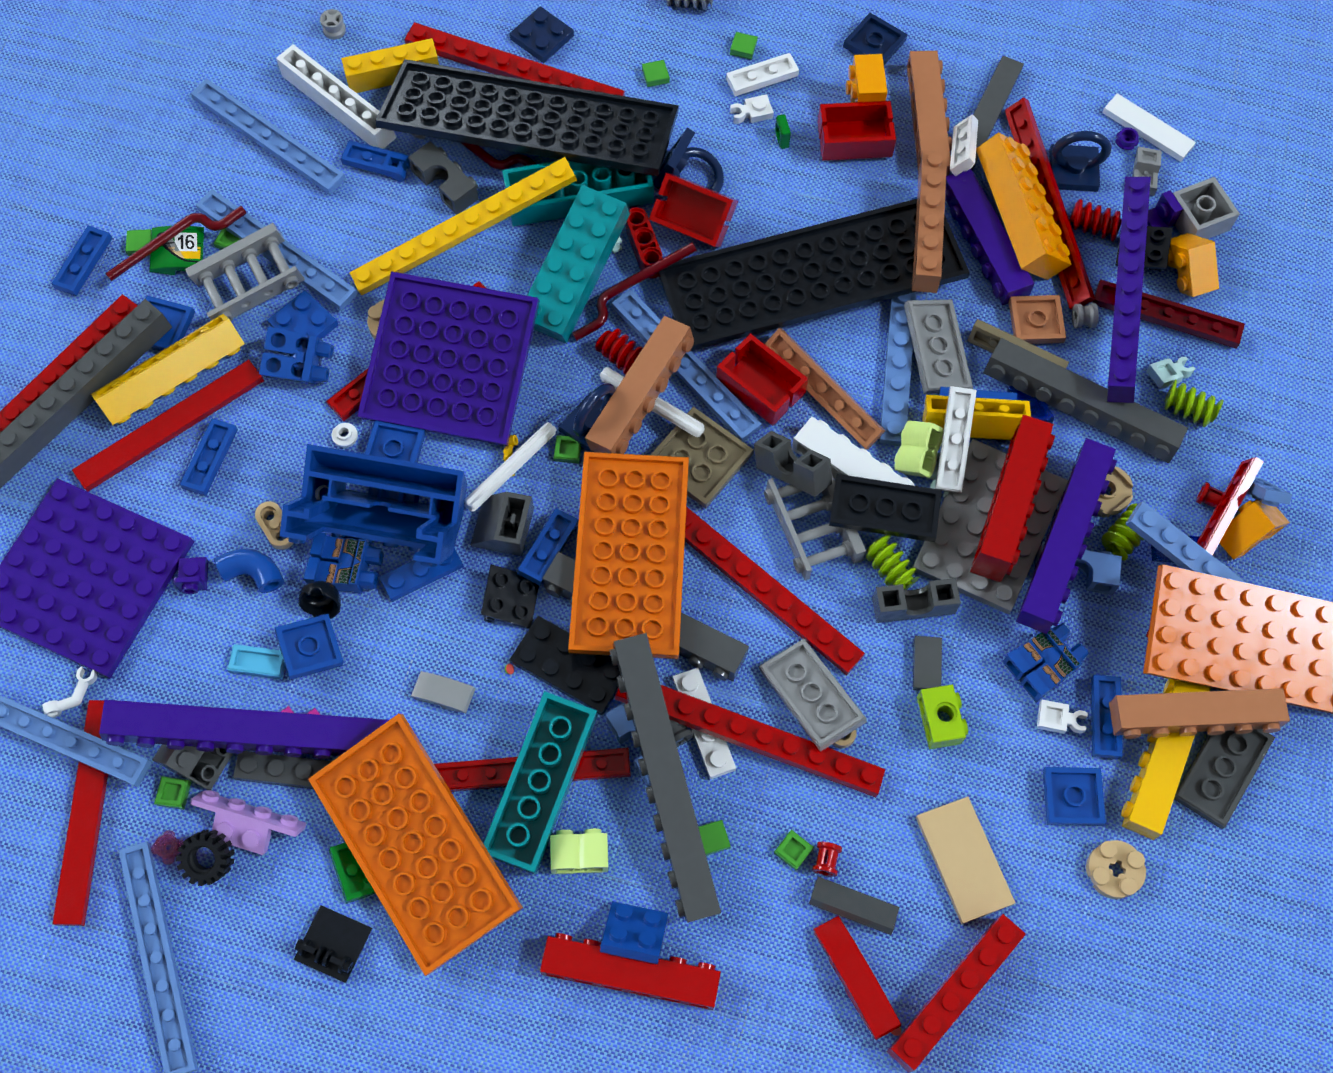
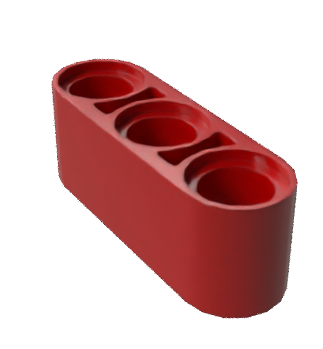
(642, 233)

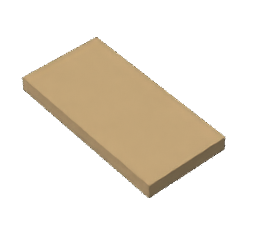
(965, 860)

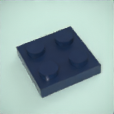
(541, 34)
(875, 37)

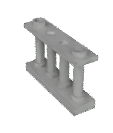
(236, 254)
(851, 545)

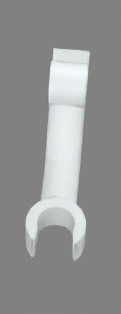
(55, 708)

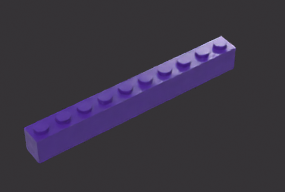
(1129, 290)
(232, 729)

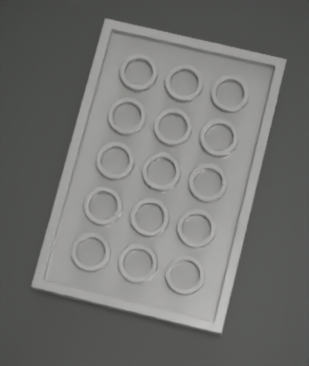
(962, 523)

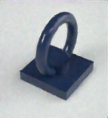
(679, 156)
(1078, 166)
(585, 414)

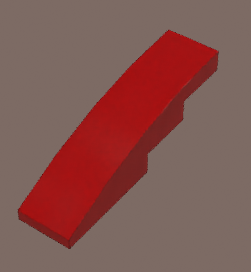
(857, 978)

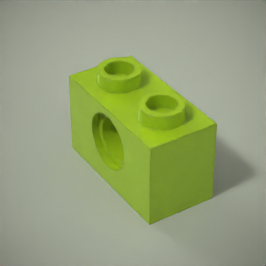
(939, 732)

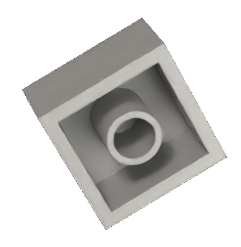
(1205, 209)

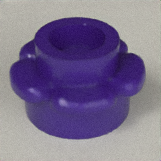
(1127, 139)

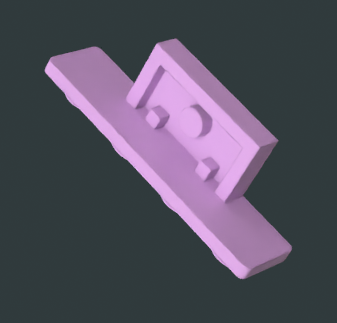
(244, 824)

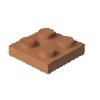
(1037, 319)

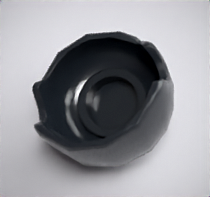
(319, 599)

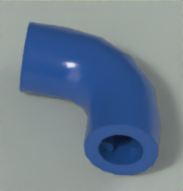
(251, 563)

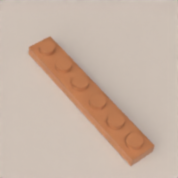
(827, 390)

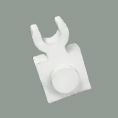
(754, 108)
(1056, 717)

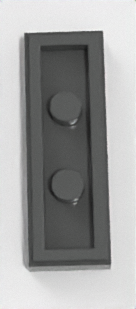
(854, 905)

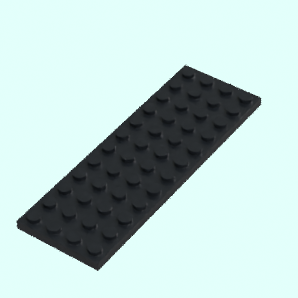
(529, 117)
(801, 274)

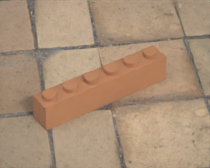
(928, 104)
(929, 222)
(640, 387)
(1199, 712)

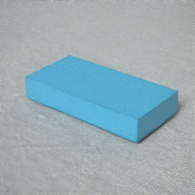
(256, 662)

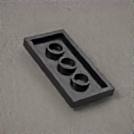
(885, 508)
(582, 677)

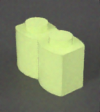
(918, 448)
(579, 852)

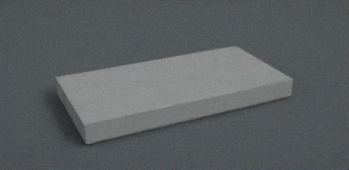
(937, 345)
(812, 694)

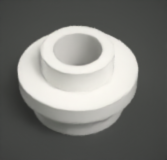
(346, 441)

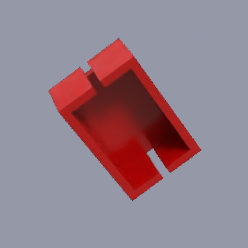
(856, 130)
(693, 210)
(762, 379)

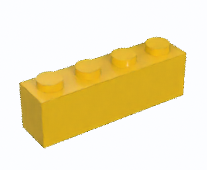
(381, 67)
(990, 417)

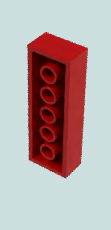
(1013, 499)

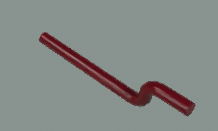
(499, 164)
(171, 233)
(626, 284)

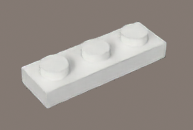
(762, 74)
(964, 145)

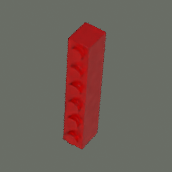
(664, 981)
(955, 993)

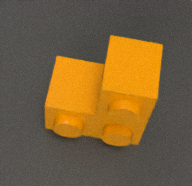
(867, 79)
(1195, 264)
(1252, 526)

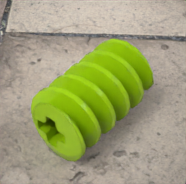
(1192, 404)
(1121, 538)
(889, 563)

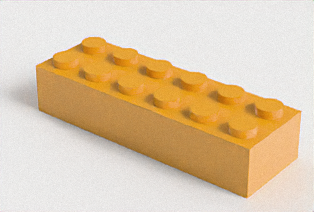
(1023, 206)

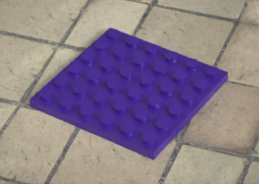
(449, 358)
(86, 577)

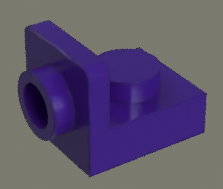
(1165, 212)
(192, 575)

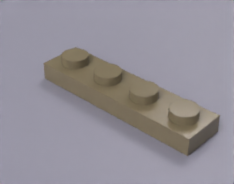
(988, 337)

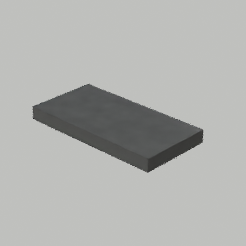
(1222, 774)

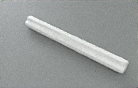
(661, 407)
(509, 467)

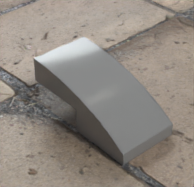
(1148, 164)
(443, 691)

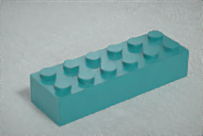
(623, 185)
(576, 261)
(539, 782)

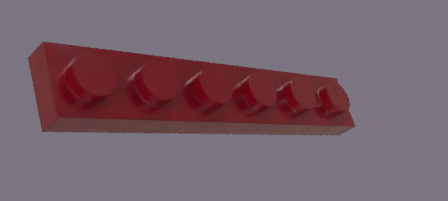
(1177, 316)

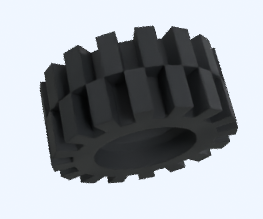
(191, 865)

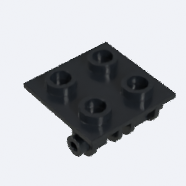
(1157, 248)
(509, 597)
(332, 944)

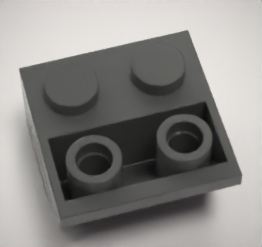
(503, 523)
(194, 765)

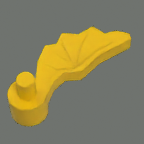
(508, 450)

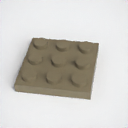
(712, 457)

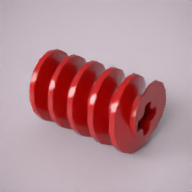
(1095, 219)
(617, 350)

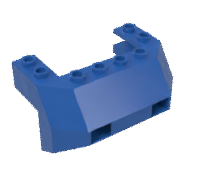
(387, 511)

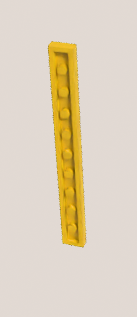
(463, 225)

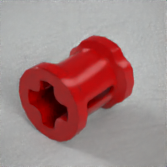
(1209, 495)
(826, 850)

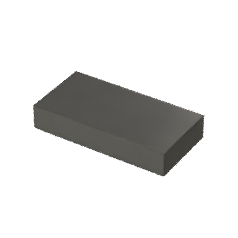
(927, 662)

